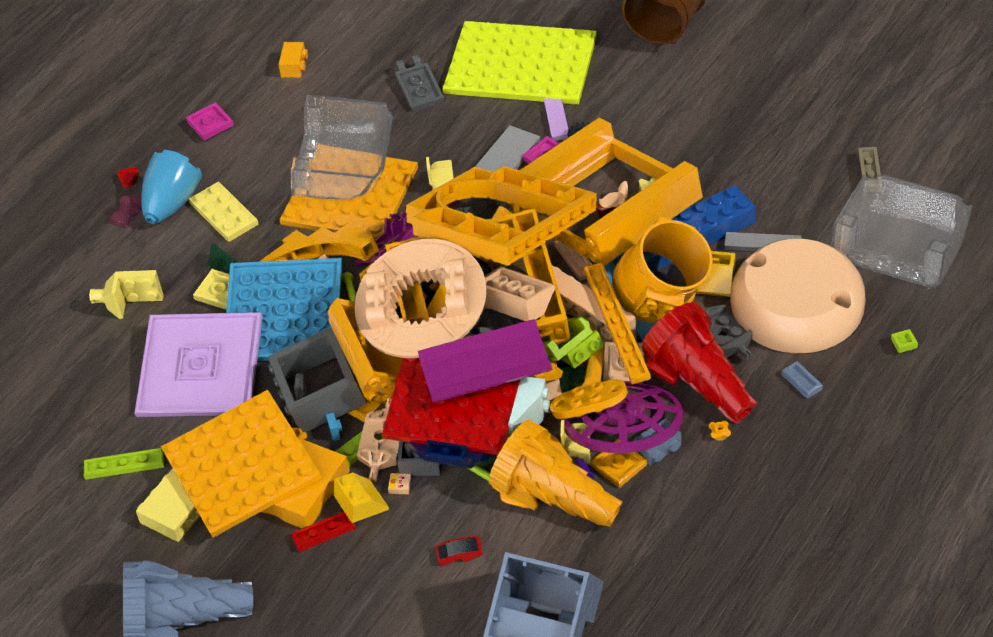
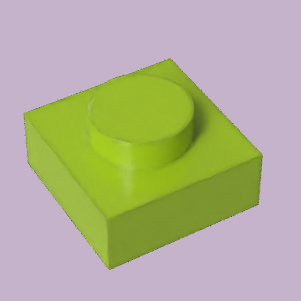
(904, 341)

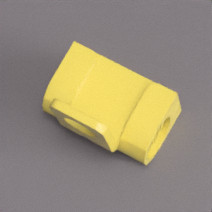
(439, 172)
(573, 449)

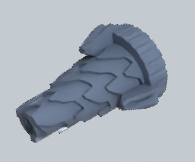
(162, 600)

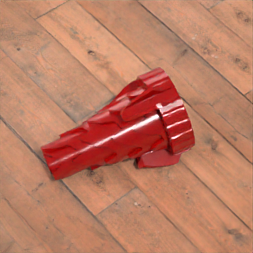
(686, 349)

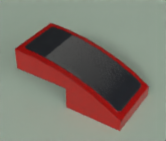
(461, 548)

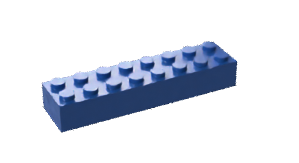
(712, 218)

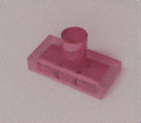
(128, 210)

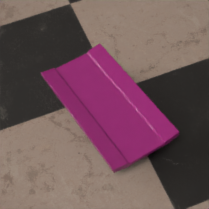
(395, 232)
(484, 360)

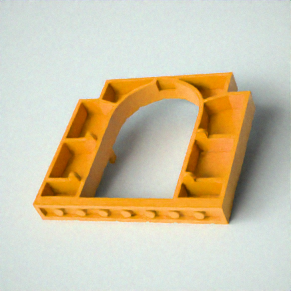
(490, 239)

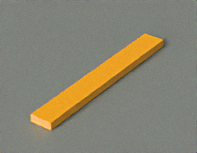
(617, 323)

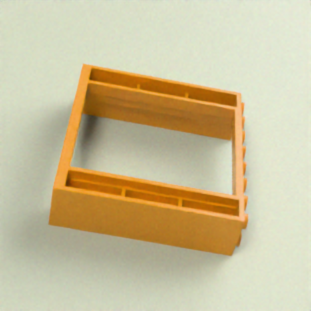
(626, 224)
(537, 265)

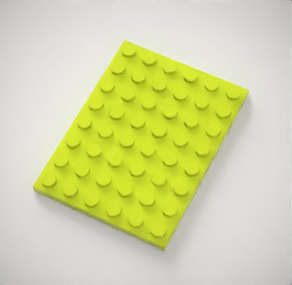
(520, 62)

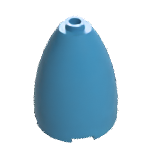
(167, 185)

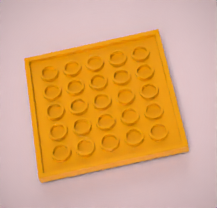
(363, 212)
(240, 463)

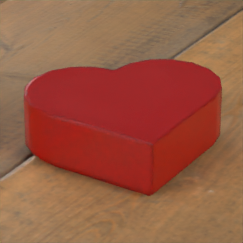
(128, 176)

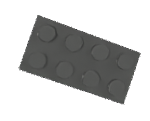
(302, 356)

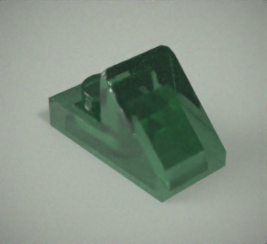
(219, 259)

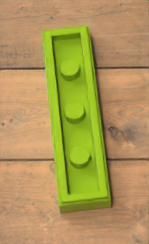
(123, 463)

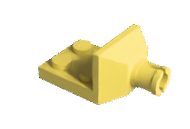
(128, 287)

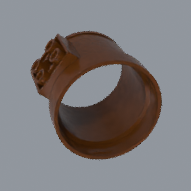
(660, 19)

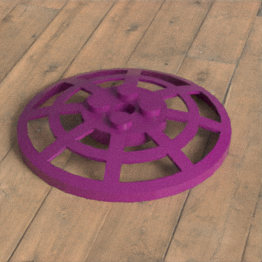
(628, 412)

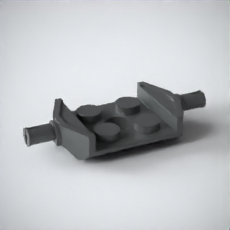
(737, 336)

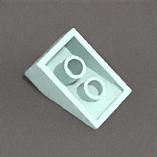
(529, 402)

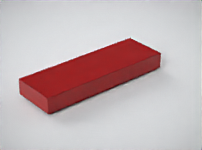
(322, 531)

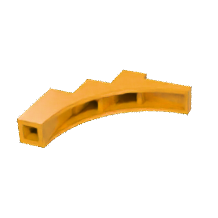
(346, 242)

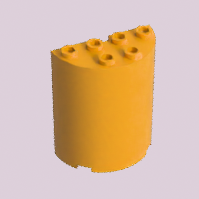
(373, 369)

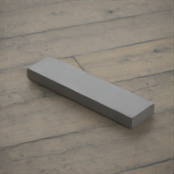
(752, 241)

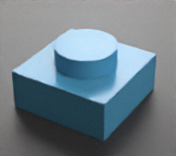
(334, 426)

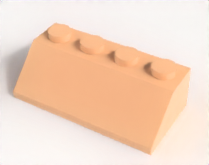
(517, 294)

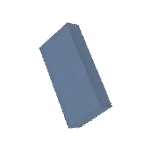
(802, 379)

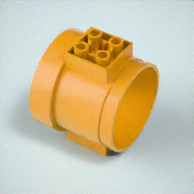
(641, 290)

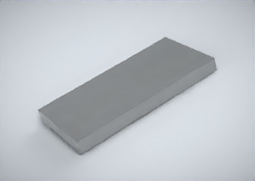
(508, 149)

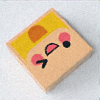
(399, 483)

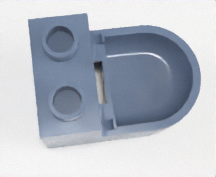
(543, 587)

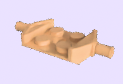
(373, 452)

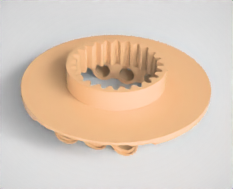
(403, 267)

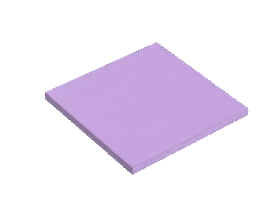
(198, 364)

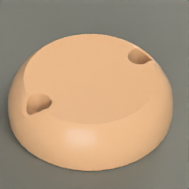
(798, 296)

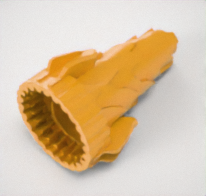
(539, 467)

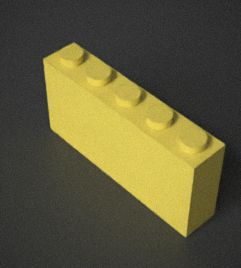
(168, 508)

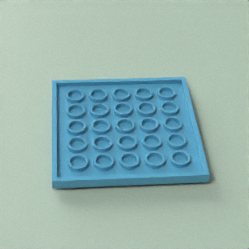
(288, 294)

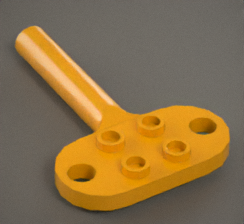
(592, 395)

